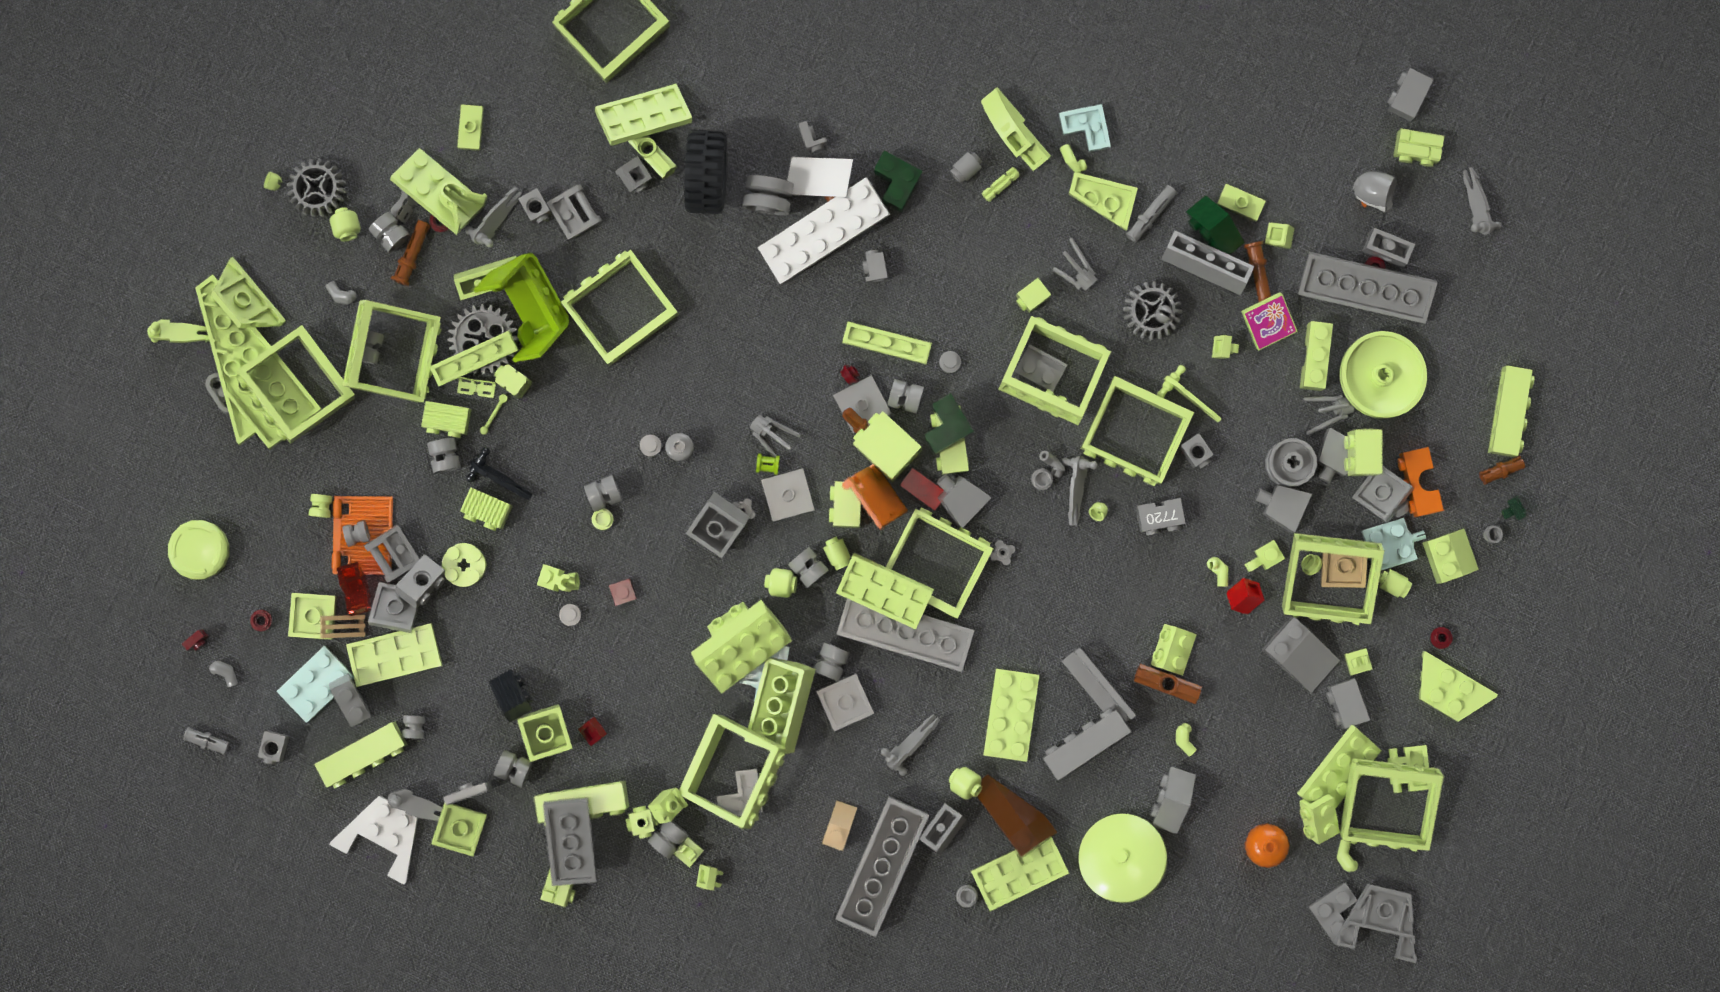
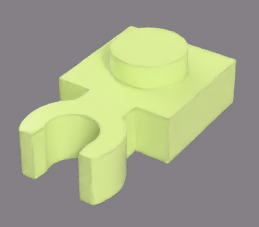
(554, 579)

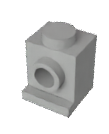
(636, 168)
(874, 267)

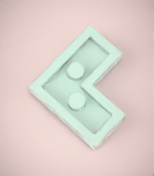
(1091, 121)

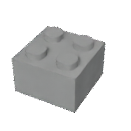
(718, 525)

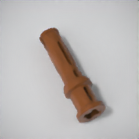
(1257, 259)
(407, 262)

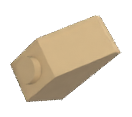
(839, 825)

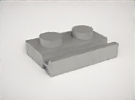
(1040, 368)

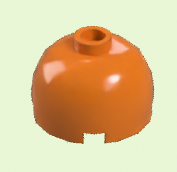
(1267, 845)

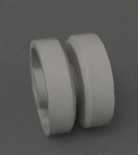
(767, 195)
(1302, 456)

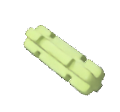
(1000, 184)

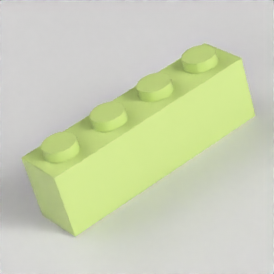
(1510, 411)
(360, 755)

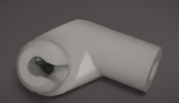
(1050, 459)

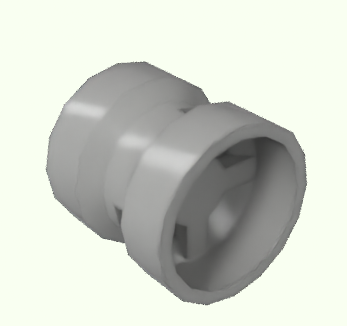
(356, 533)
(413, 726)

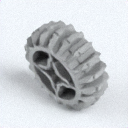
(302, 203)
(1137, 298)

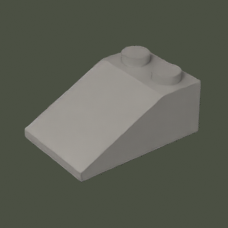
(1301, 654)

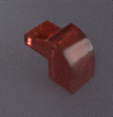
(355, 588)

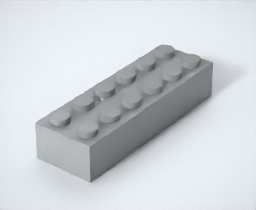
(882, 866)

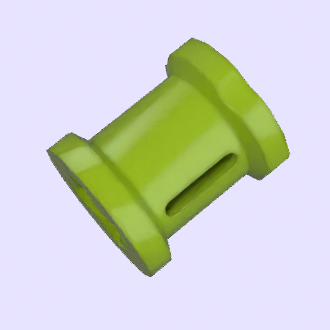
(767, 468)

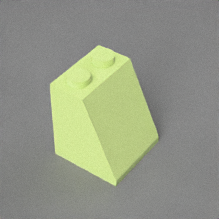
(887, 446)

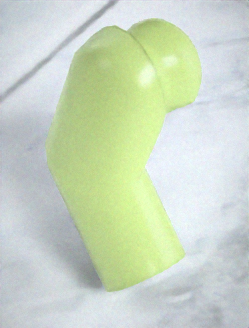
(1068, 155)
(1220, 570)
(1182, 739)

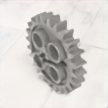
(488, 320)

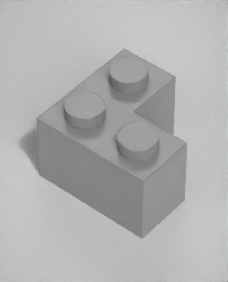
(1173, 800)

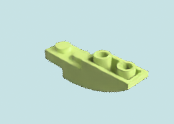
(1011, 129)

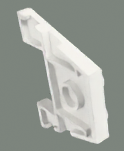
(387, 828)

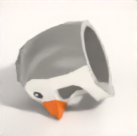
(1375, 190)

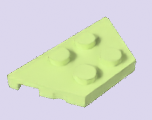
(244, 300)
(1450, 689)

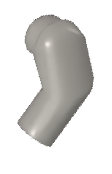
(340, 296)
(225, 670)

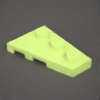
(1105, 197)

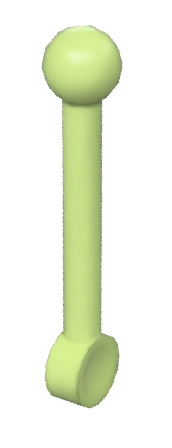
(502, 399)

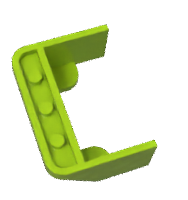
(534, 301)

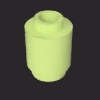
(837, 553)
(1394, 583)

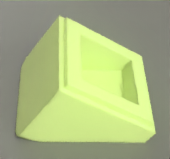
(1279, 235)

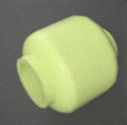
(345, 224)
(781, 582)
(965, 783)

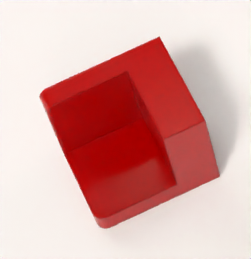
(1245, 596)

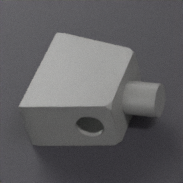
(1332, 455)
(961, 499)
(1284, 506)

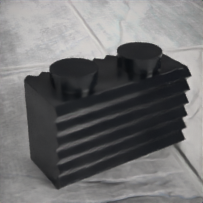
(510, 695)

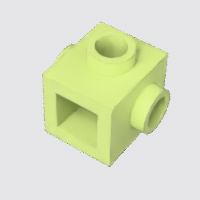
(641, 813)

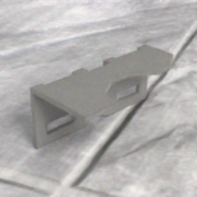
(406, 208)

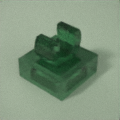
(1515, 508)

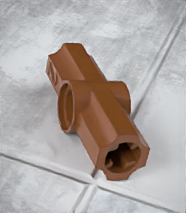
(1181, 688)

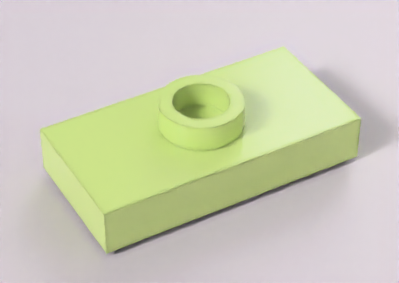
(470, 127)
(1241, 202)

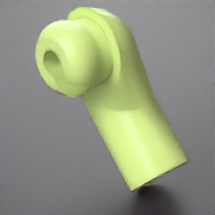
(1344, 857)

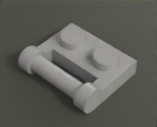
(567, 215)
(398, 548)

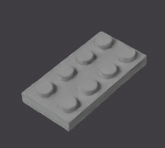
(569, 841)

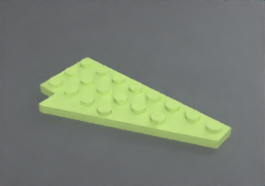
(235, 348)

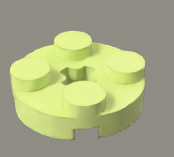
(473, 556)

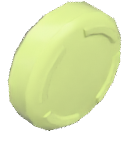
(198, 549)

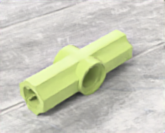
(656, 159)

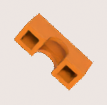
(1412, 465)

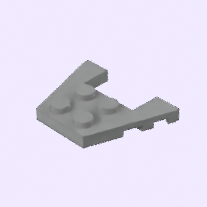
(1381, 911)

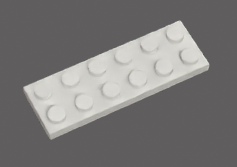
(823, 231)

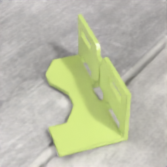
(472, 387)

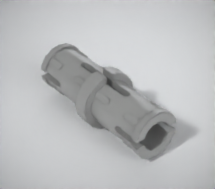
(206, 741)

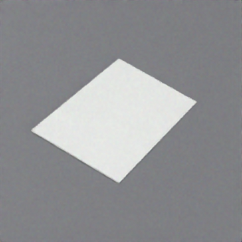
(820, 176)

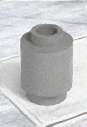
(966, 167)

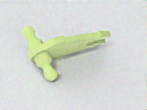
(176, 332)
(1172, 382)

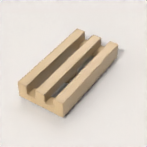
(361, 625)

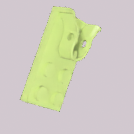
(438, 191)

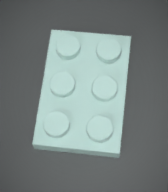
(309, 687)

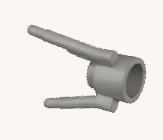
(1085, 277)
(1340, 406)
(762, 427)

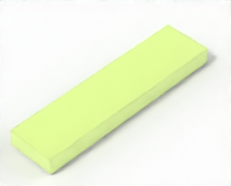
(887, 343)
(474, 358)

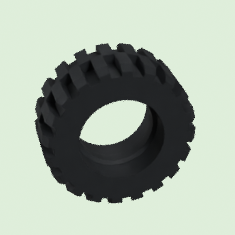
(705, 171)

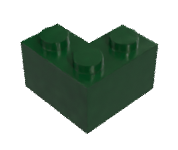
(902, 179)
(1214, 225)
(952, 428)

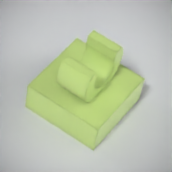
(1223, 347)
(1358, 661)
(688, 852)
(707, 877)

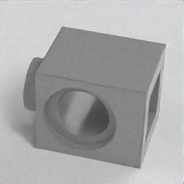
(535, 197)
(1196, 441)
(281, 741)

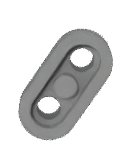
(216, 394)

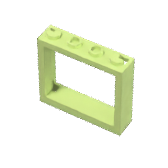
(626, 55)
(605, 273)
(358, 342)
(322, 361)
(1040, 398)
(1153, 400)
(961, 534)
(1334, 546)
(703, 757)
(1394, 771)

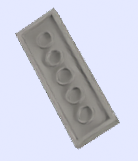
(1367, 287)
(931, 640)

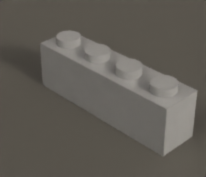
(1207, 262)
(1087, 743)

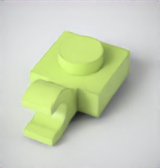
(1266, 556)

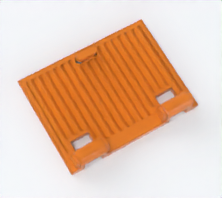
(876, 495)
(378, 515)

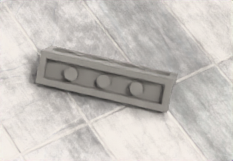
(1096, 684)

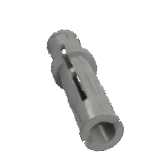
(1147, 218)

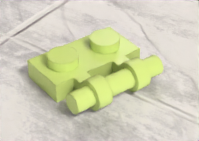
(1412, 756)

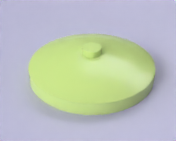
(1383, 375)
(1122, 858)

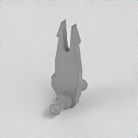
(1479, 205)
(493, 219)
(1079, 467)
(909, 745)
(413, 805)

